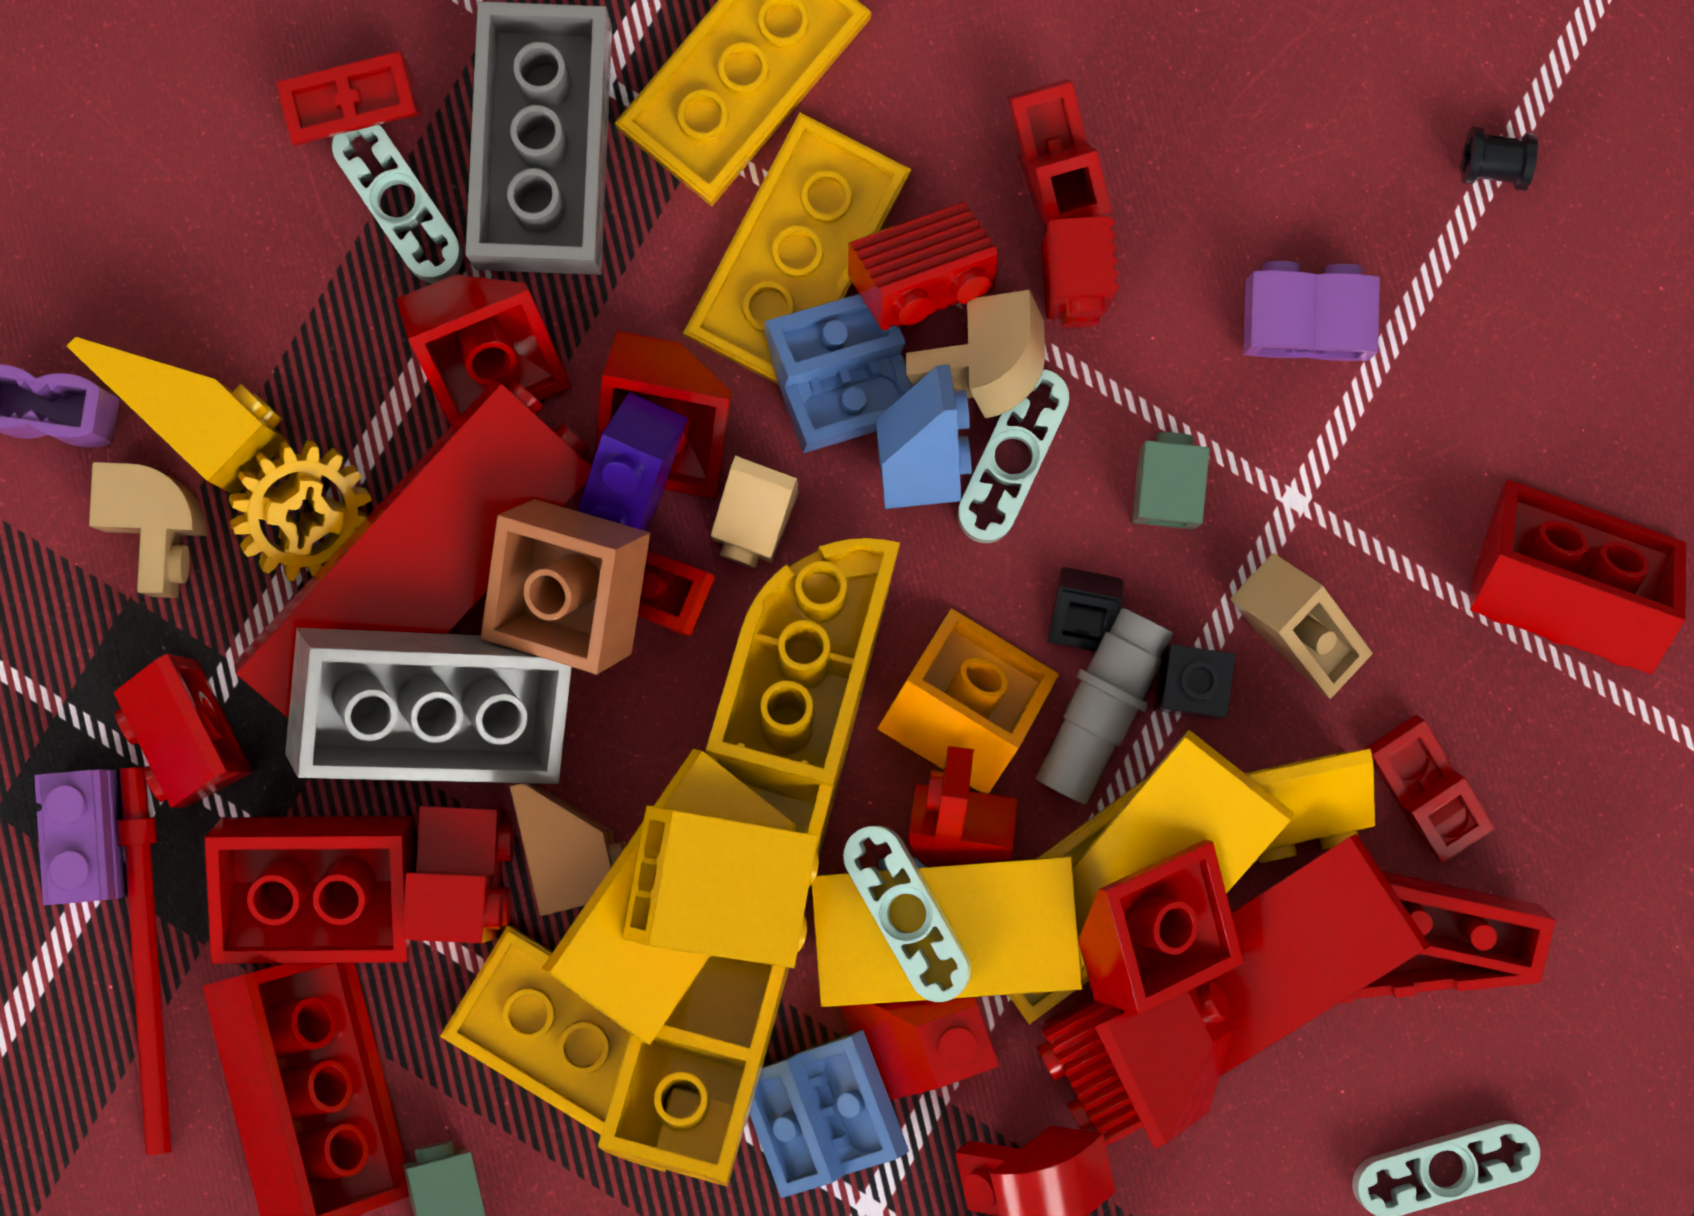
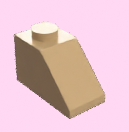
(753, 512)
(1302, 624)

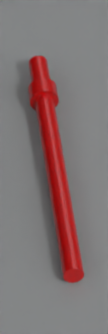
(137, 834)

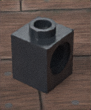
(1194, 682)

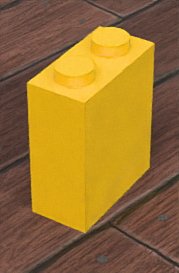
(721, 887)

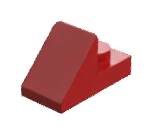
(673, 593)

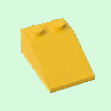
(193, 413)

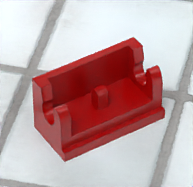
(347, 98)

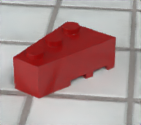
(1472, 938)

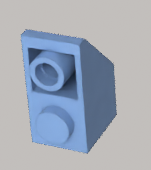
(921, 443)

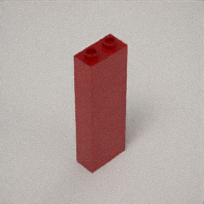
(432, 538)

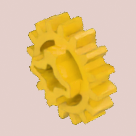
(273, 507)

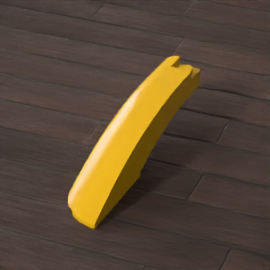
(787, 739)

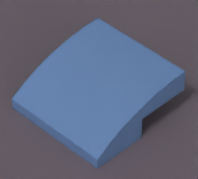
(836, 370)
(824, 1115)

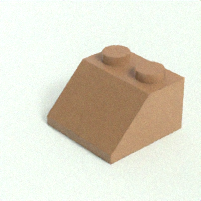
(563, 848)

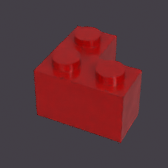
(459, 876)

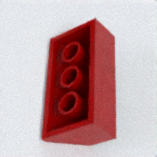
(308, 1090)

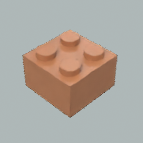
(564, 585)

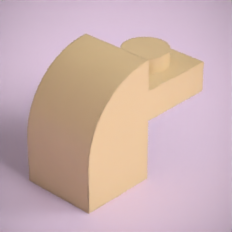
(1001, 354)
(157, 508)

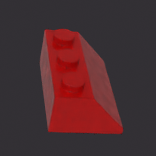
(1581, 578)
(308, 889)

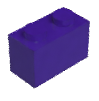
(633, 463)

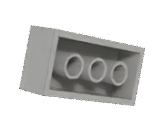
(539, 138)
(423, 708)

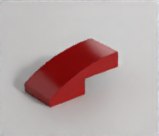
(1429, 789)

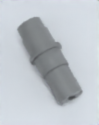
(1104, 705)

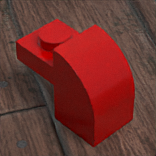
(1055, 156)
(960, 825)
(1050, 1176)

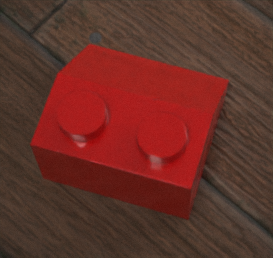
(180, 731)

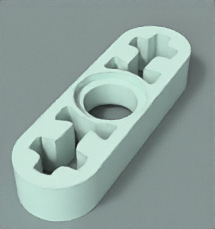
(408, 247)
(1008, 506)
(879, 908)
(1486, 1140)

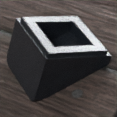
(1084, 608)

